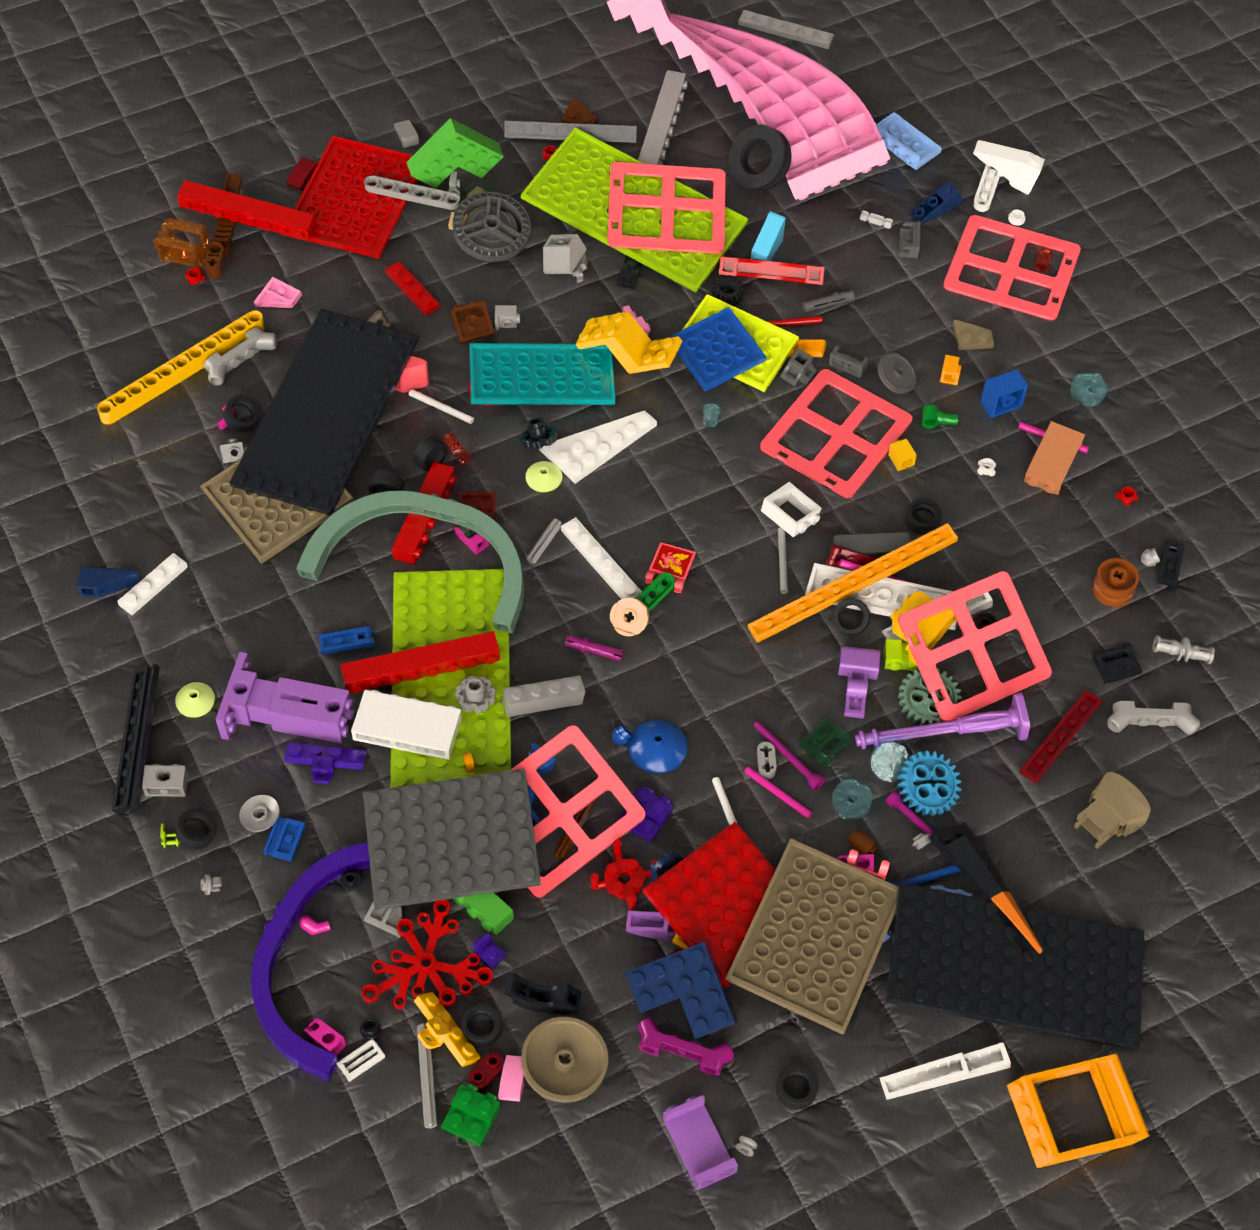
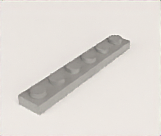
(786, 29)

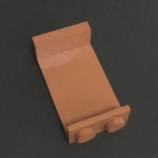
(1054, 458)

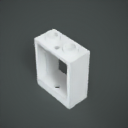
(799, 500)

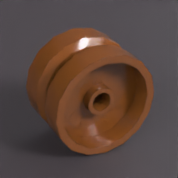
(1115, 582)

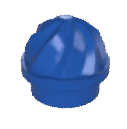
(621, 735)

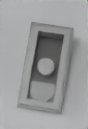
(406, 133)

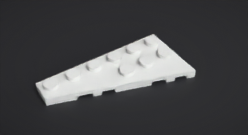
(591, 448)

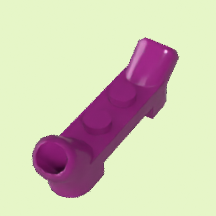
(710, 1059)

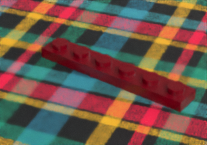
(1060, 737)

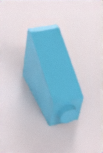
(769, 238)

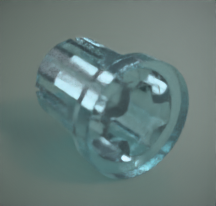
(711, 414)

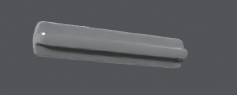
(544, 541)

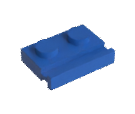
(284, 839)

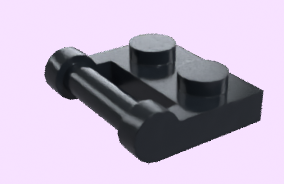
(1118, 668)

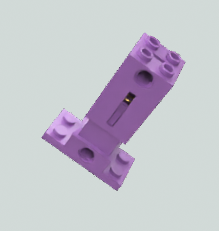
(286, 705)

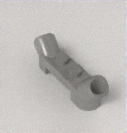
(220, 365)
(1179, 715)

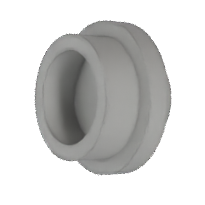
(921, 840)

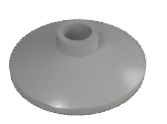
(258, 806)

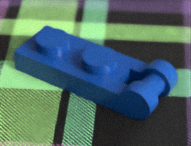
(346, 640)

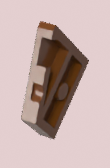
(578, 114)

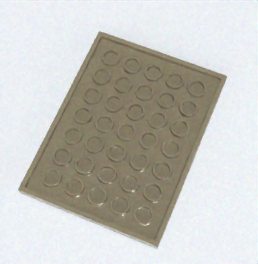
(815, 936)

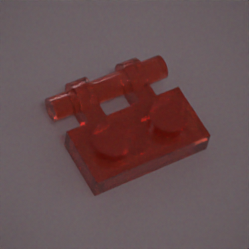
(479, 500)

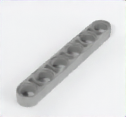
(411, 195)

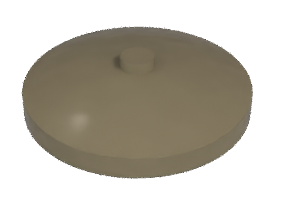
(564, 1059)

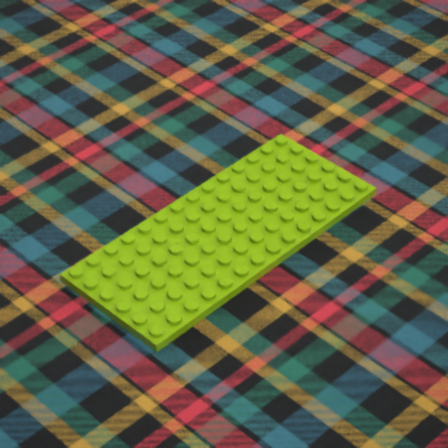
(438, 609)

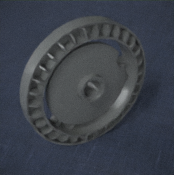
(489, 242)

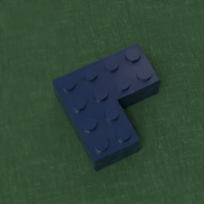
(693, 979)

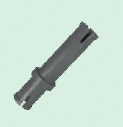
(834, 299)

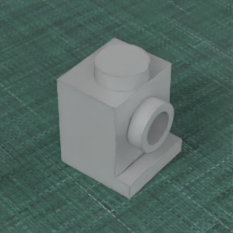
(506, 316)

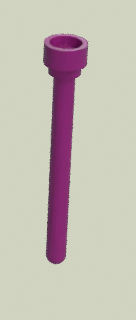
(814, 780)
(895, 800)

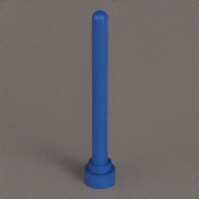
(929, 876)

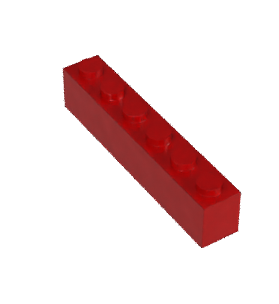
(417, 527)

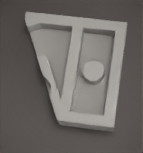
(385, 918)

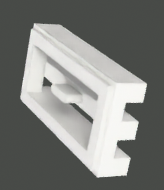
(350, 1076)

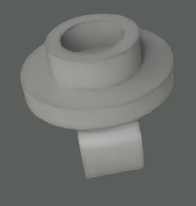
(210, 884)

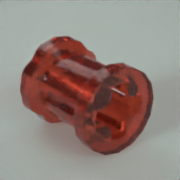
(1044, 256)

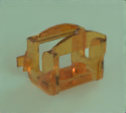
(177, 250)

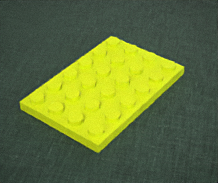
(772, 340)

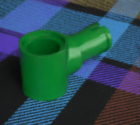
(933, 417)

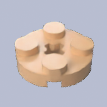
(638, 610)

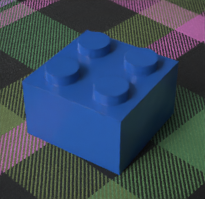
(1004, 393)

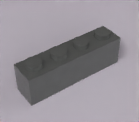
(872, 544)

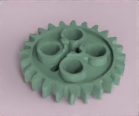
(921, 710)

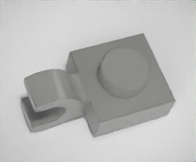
(454, 183)
(581, 266)

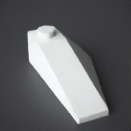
(1014, 164)

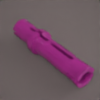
(594, 648)

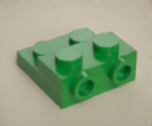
(471, 1114)

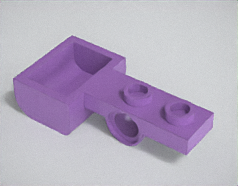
(859, 666)

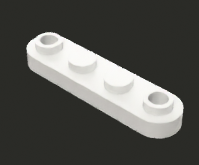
(986, 189)

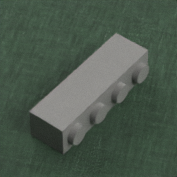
(543, 696)

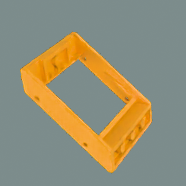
(1115, 1097)

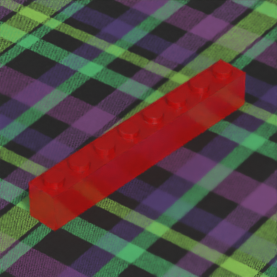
(246, 210)
(420, 662)

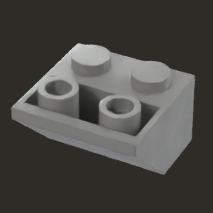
(562, 253)

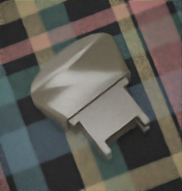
(1111, 805)

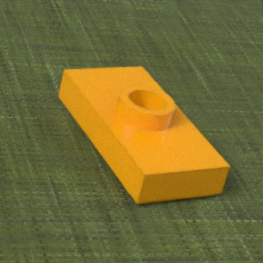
(814, 348)

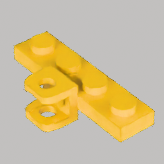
(444, 1030)

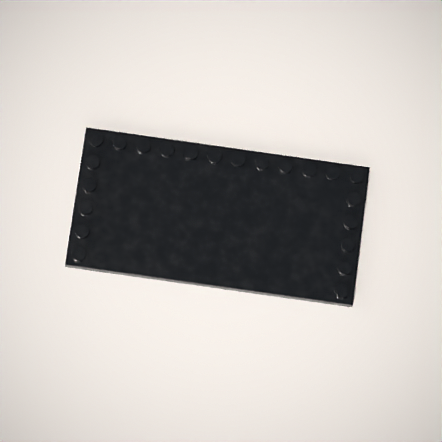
(324, 412)

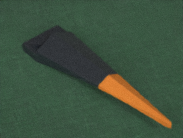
(970, 856)

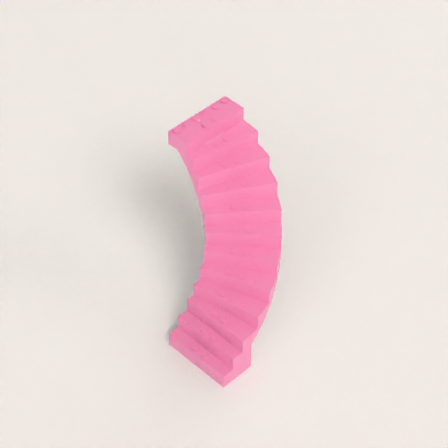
(780, 88)

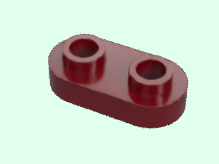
(486, 1070)

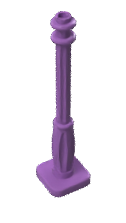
(1016, 717)

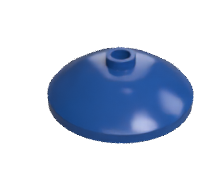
(654, 755)

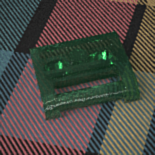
(821, 738)

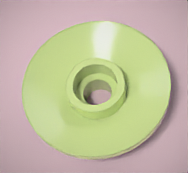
(544, 482)
(195, 706)

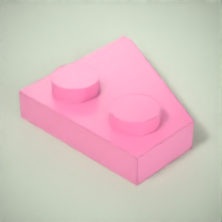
(278, 295)

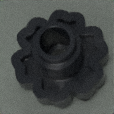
(538, 435)

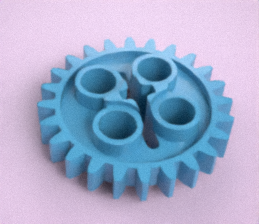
(926, 764)

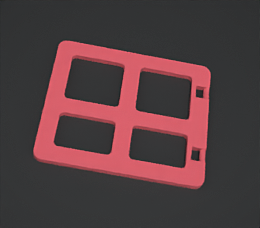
(667, 203)
(1011, 269)
(840, 434)
(973, 640)
(562, 813)

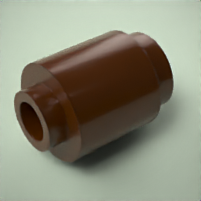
(863, 842)

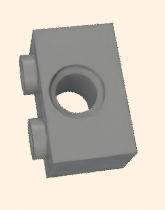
(175, 786)

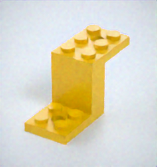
(629, 342)

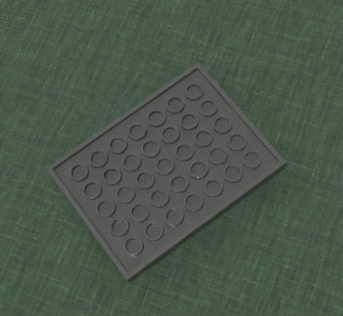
(450, 839)

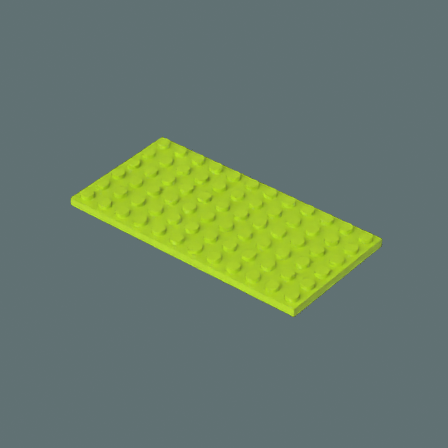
(577, 190)

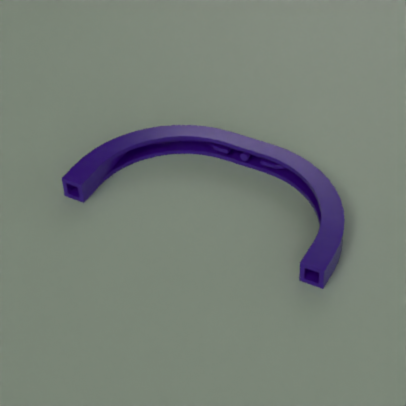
(290, 1045)

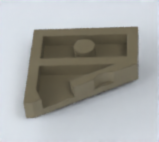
(972, 336)

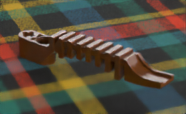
(220, 246)

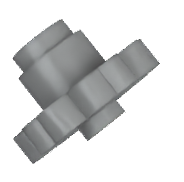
(475, 694)

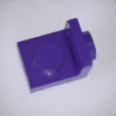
(488, 951)

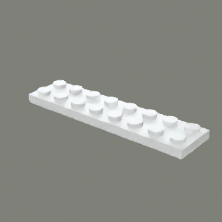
(879, 597)

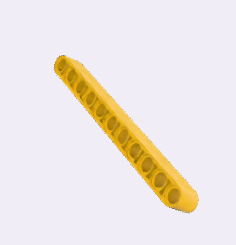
(177, 369)

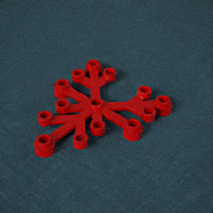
(404, 975)

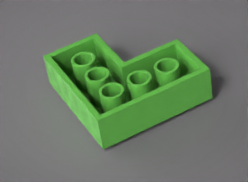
(451, 148)

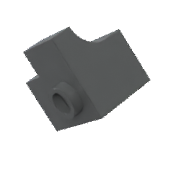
(799, 369)

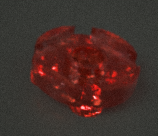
(456, 449)

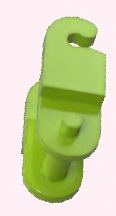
(164, 837)

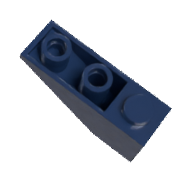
(937, 204)
(103, 581)

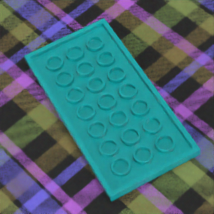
(541, 374)

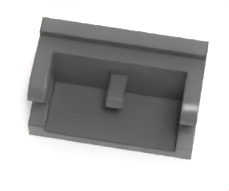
(909, 240)
(848, 363)

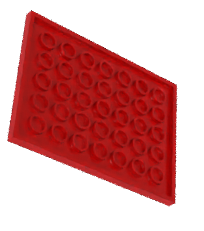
(343, 209)

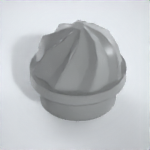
(1150, 557)

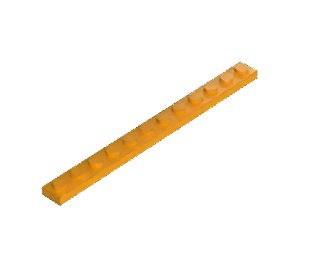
(852, 583)

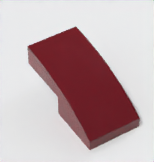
(301, 173)

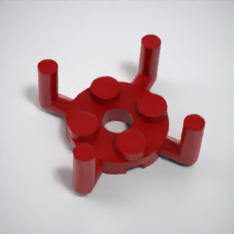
(618, 868)

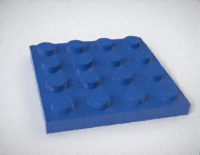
(718, 349)

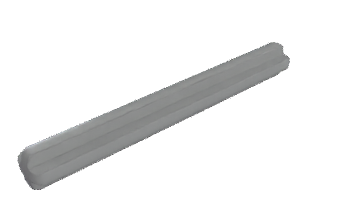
(427, 1082)

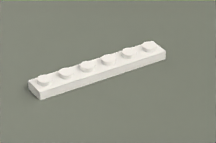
(600, 559)

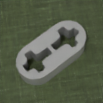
(770, 760)

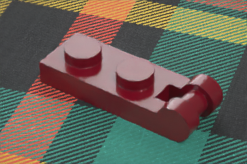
(849, 555)

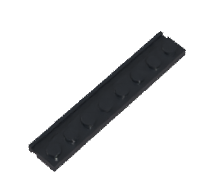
(136, 739)

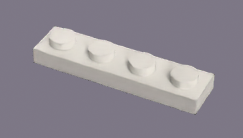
(152, 584)

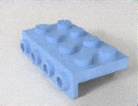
(907, 141)

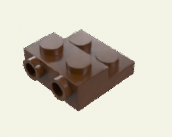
(471, 321)

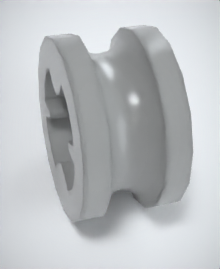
(746, 1146)

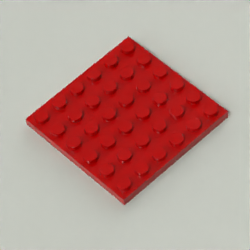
(714, 894)

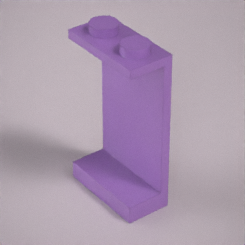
(698, 1142)

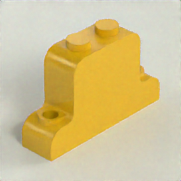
(931, 628)

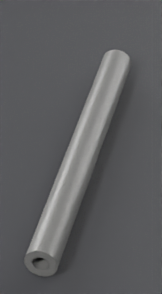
(782, 561)

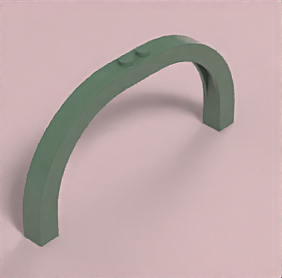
(432, 506)

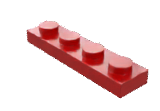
(412, 288)

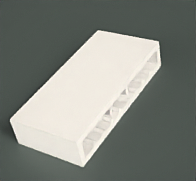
(407, 724)

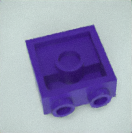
(656, 813)

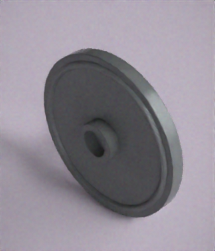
(896, 373)

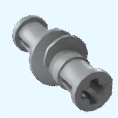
(1183, 649)

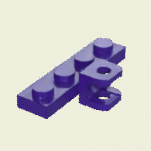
(324, 759)

